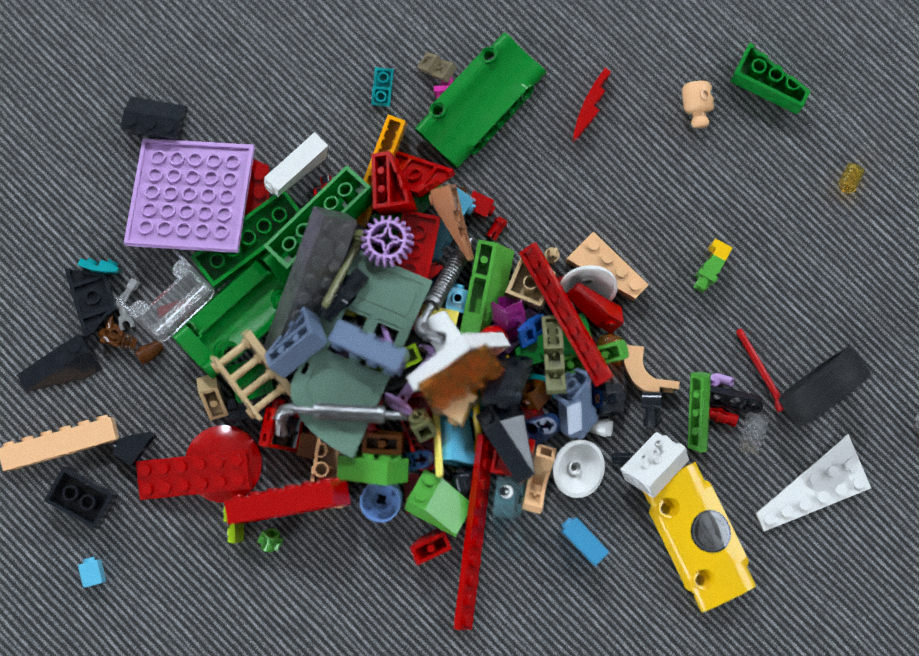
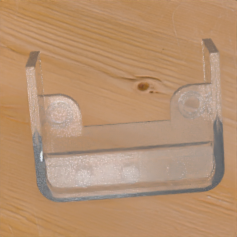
(174, 304)

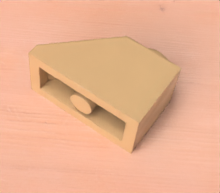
(212, 397)

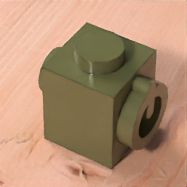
(422, 424)

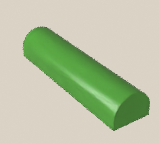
(611, 353)
(699, 411)

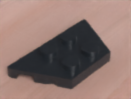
(91, 298)

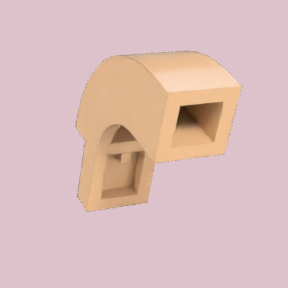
(639, 376)
(535, 486)

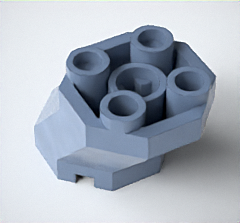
(576, 407)

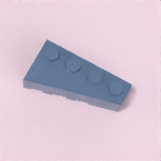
(369, 348)

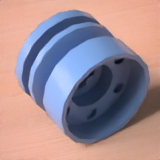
(379, 510)

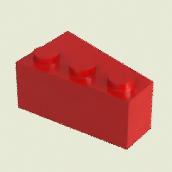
(389, 185)

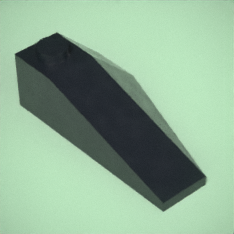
(64, 364)
(509, 437)

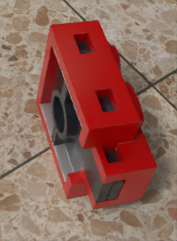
(294, 426)

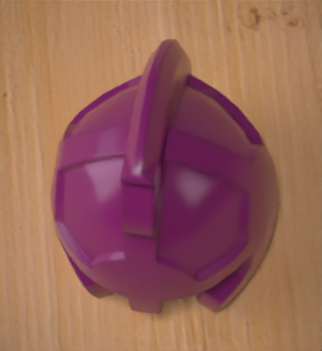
(508, 315)

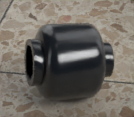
(461, 480)

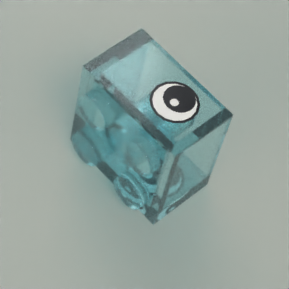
(507, 498)

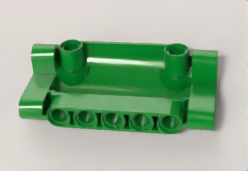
(242, 304)

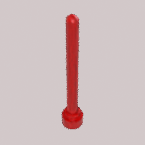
(761, 369)

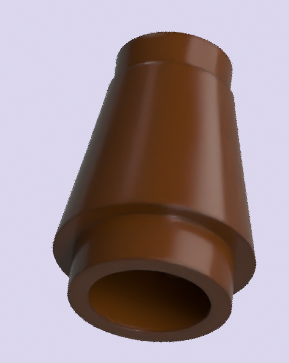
(149, 351)

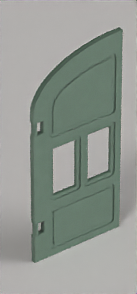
(388, 298)

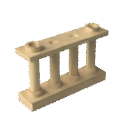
(251, 341)

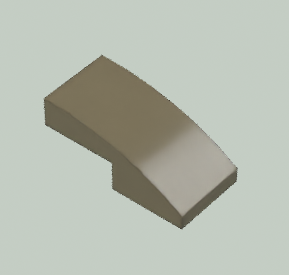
(436, 67)

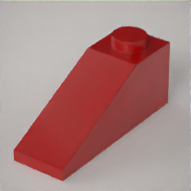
(596, 307)

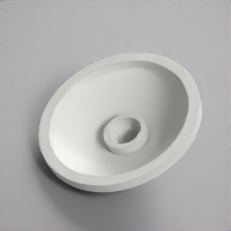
(593, 277)
(586, 471)

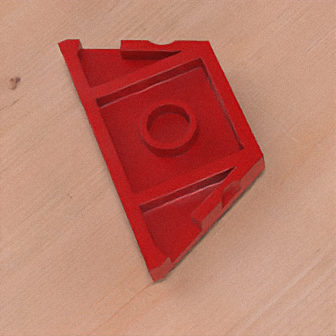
(422, 174)
(257, 192)

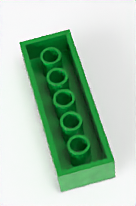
(343, 193)
(257, 230)

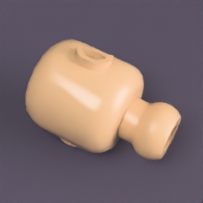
(698, 101)

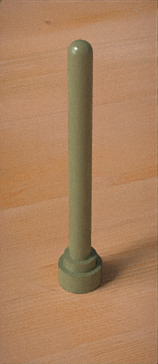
(344, 268)

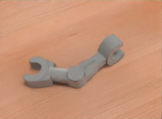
(132, 285)

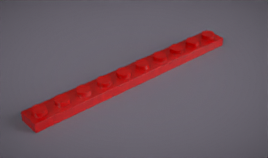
(474, 534)

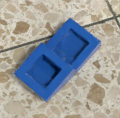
(530, 330)

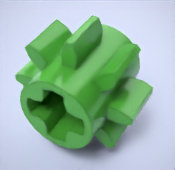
(270, 540)

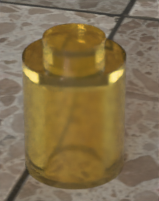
(851, 178)

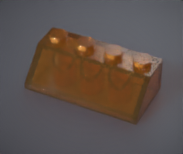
(461, 377)

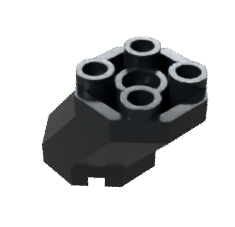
(509, 386)

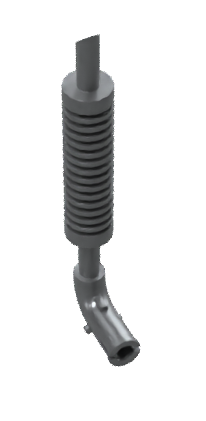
(438, 295)
(344, 412)

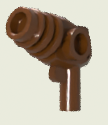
(113, 336)

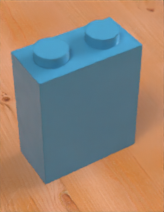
(584, 540)

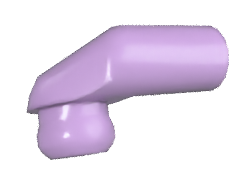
(719, 379)

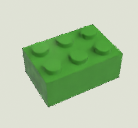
(373, 468)

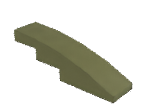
(553, 355)

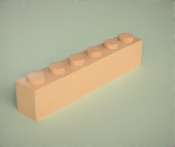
(58, 444)

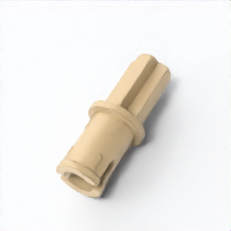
(552, 255)

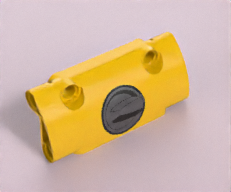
(700, 539)

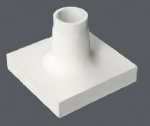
(455, 347)

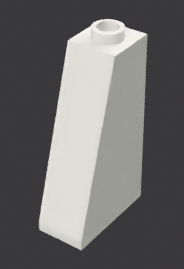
(296, 165)

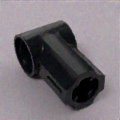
(651, 407)

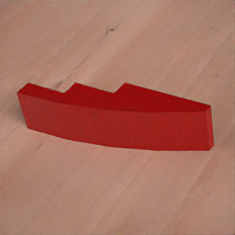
(588, 110)

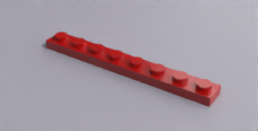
(566, 314)

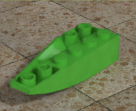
(487, 283)

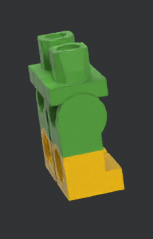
(707, 273)

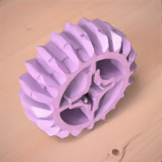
(388, 224)

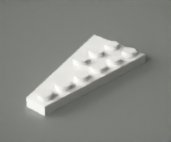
(825, 482)

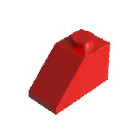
(430, 546)

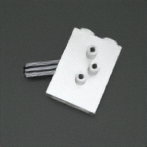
(652, 464)

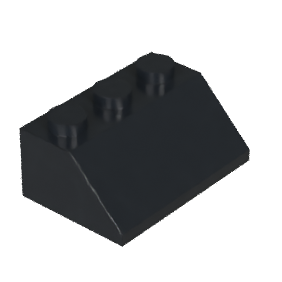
(153, 119)

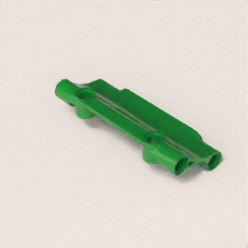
(480, 100)

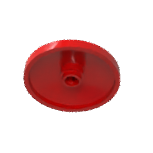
(225, 439)

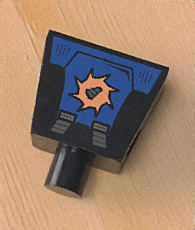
(608, 399)

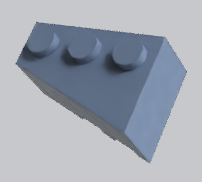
(297, 345)

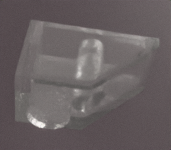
(753, 433)

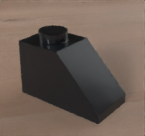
(132, 447)

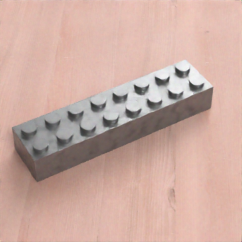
(313, 268)

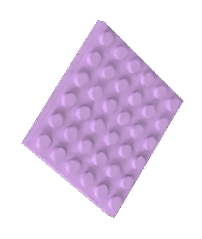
(190, 195)

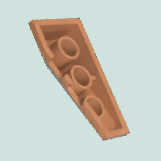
(449, 209)

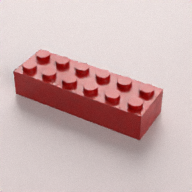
(287, 501)

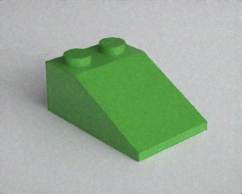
(438, 503)

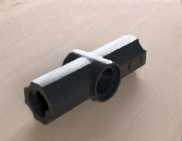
(345, 295)

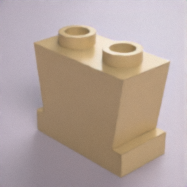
(459, 410)

